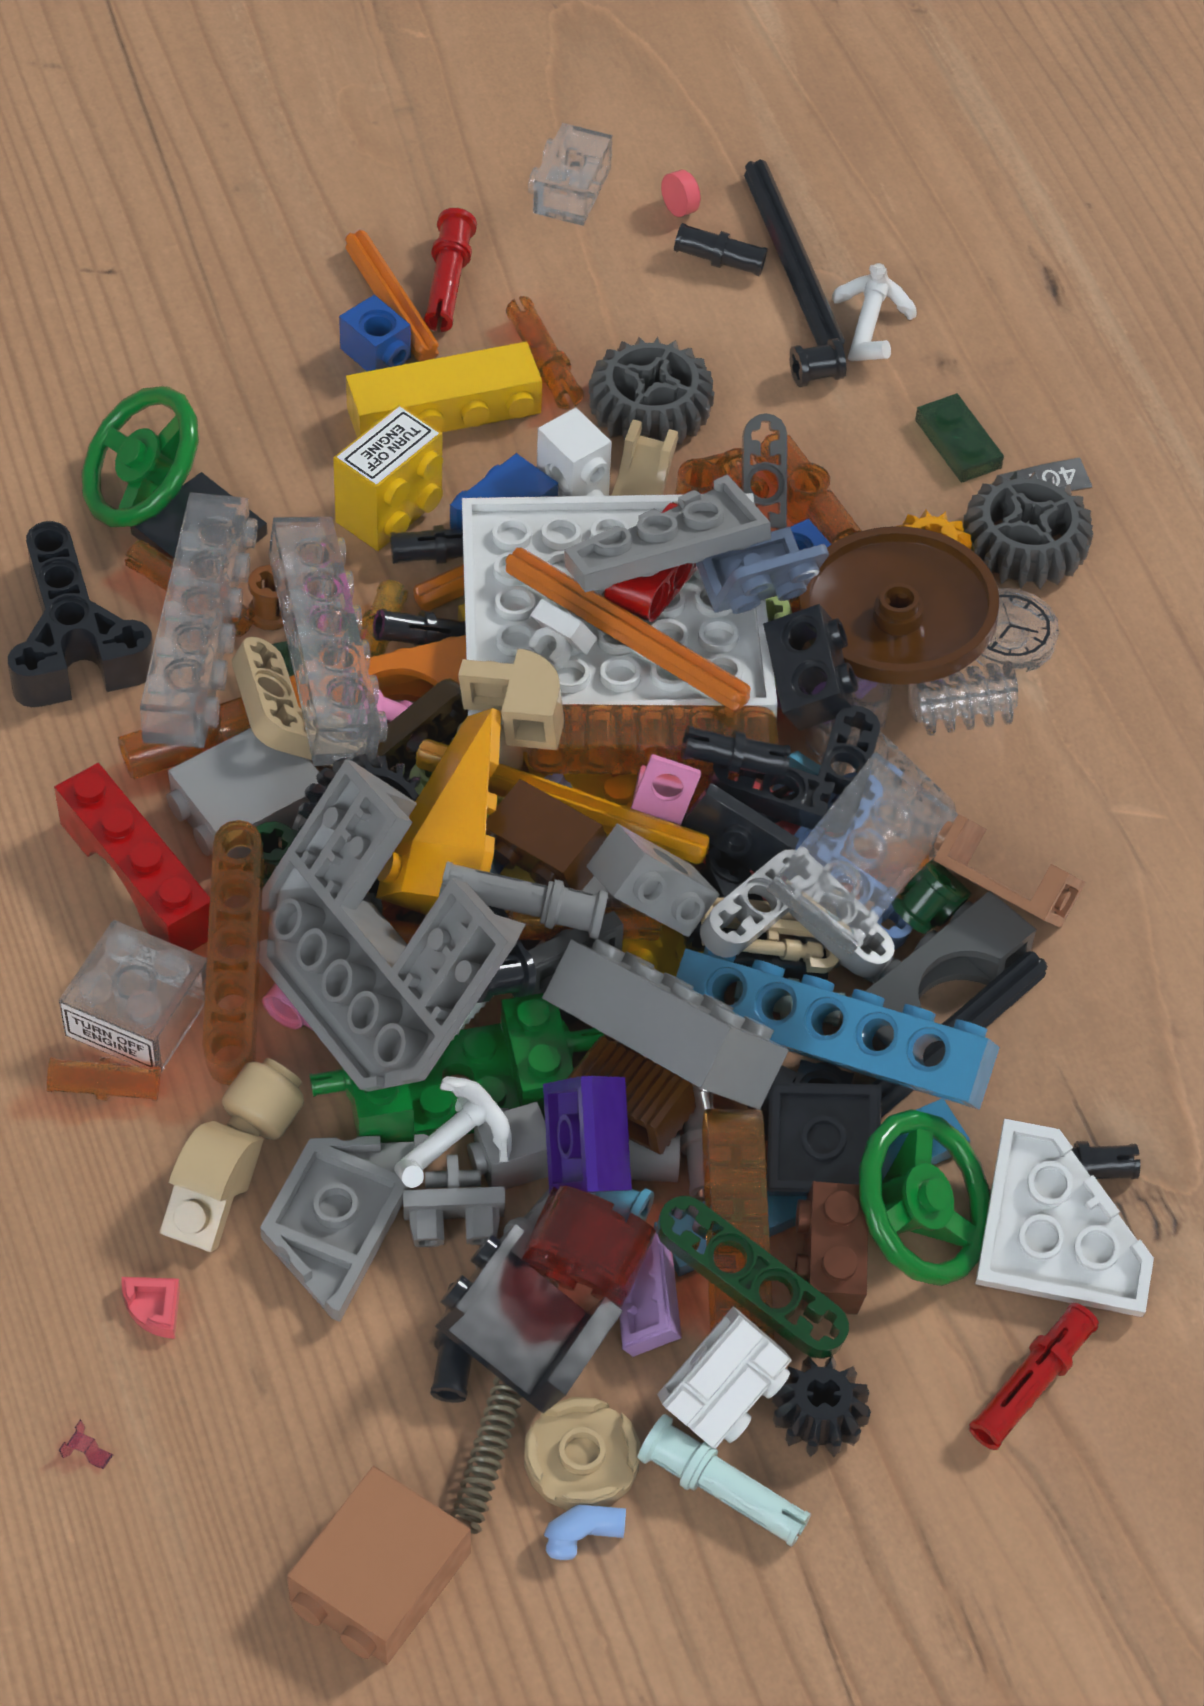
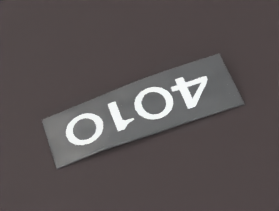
(1065, 472)

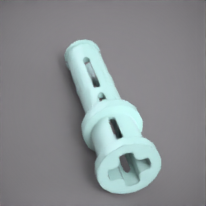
(700, 1467)

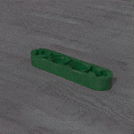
(758, 1269)

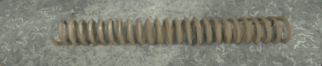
(488, 1457)

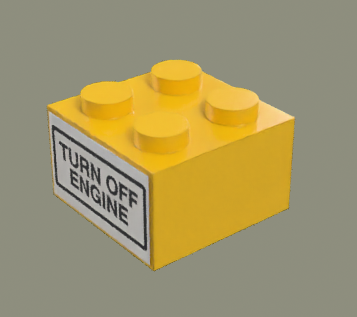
(388, 477)

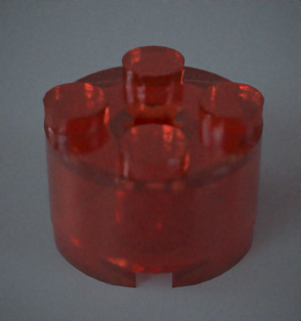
(588, 1244)

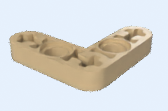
(270, 697)

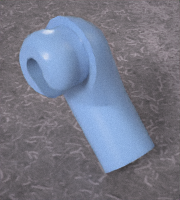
(578, 1523)

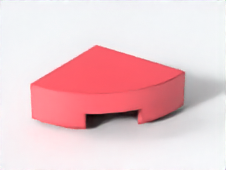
(153, 1303)

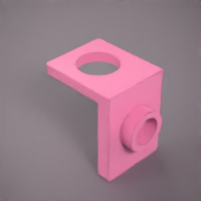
(662, 793)

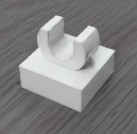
(562, 629)

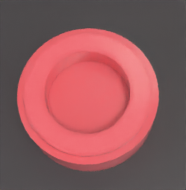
(680, 193)

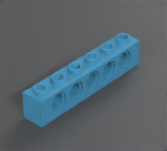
(957, 1078)

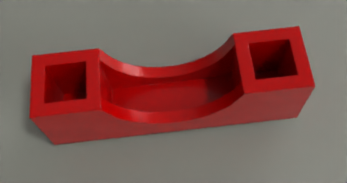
(161, 887)

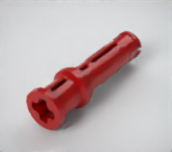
(451, 255)

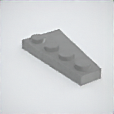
(685, 534)

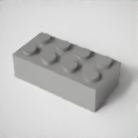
(667, 1021)

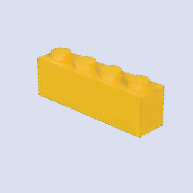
(450, 389)

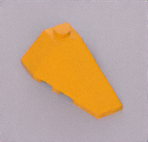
(448, 818)

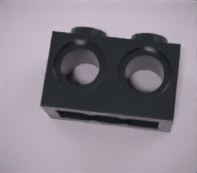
(802, 670)

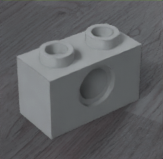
(652, 880)

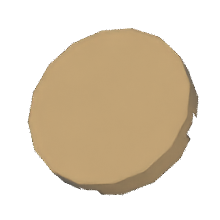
(582, 1454)

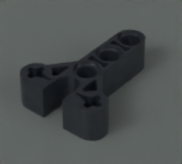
(71, 628)

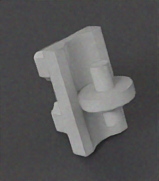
(429, 1207)

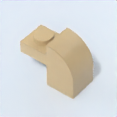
(523, 692)
(206, 1177)

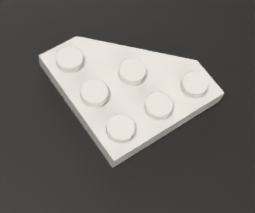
(1057, 1228)

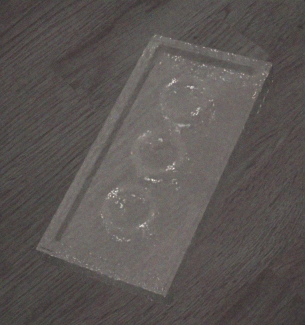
(861, 853)

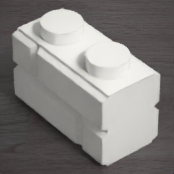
(726, 1379)

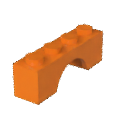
(414, 670)

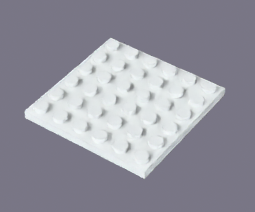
(611, 673)

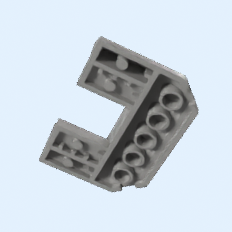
(350, 975)

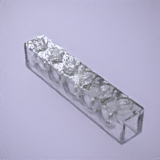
(197, 621)
(325, 640)

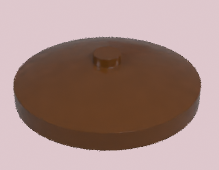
(908, 603)

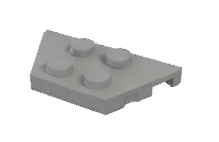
(336, 1214)

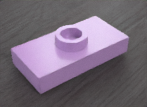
(651, 1309)

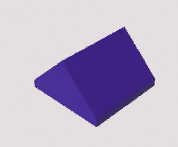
(587, 1134)

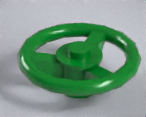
(148, 462)
(919, 1196)

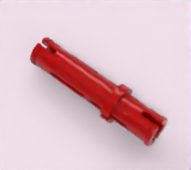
(1048, 1357)

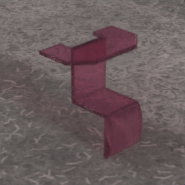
(87, 1446)

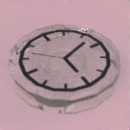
(1024, 631)

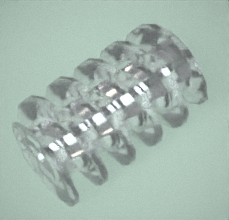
(965, 697)

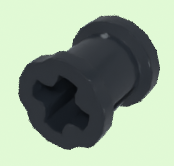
(817, 362)

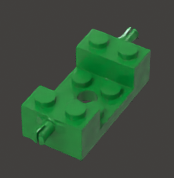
(504, 1058)

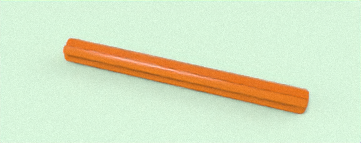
(628, 629)

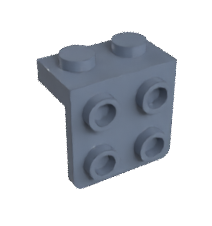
(759, 572)

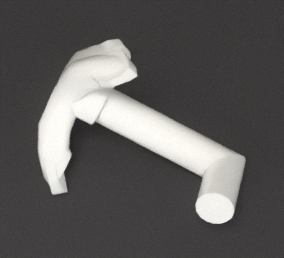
(875, 288)
(473, 1110)

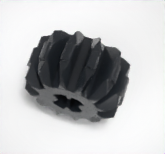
(821, 1406)

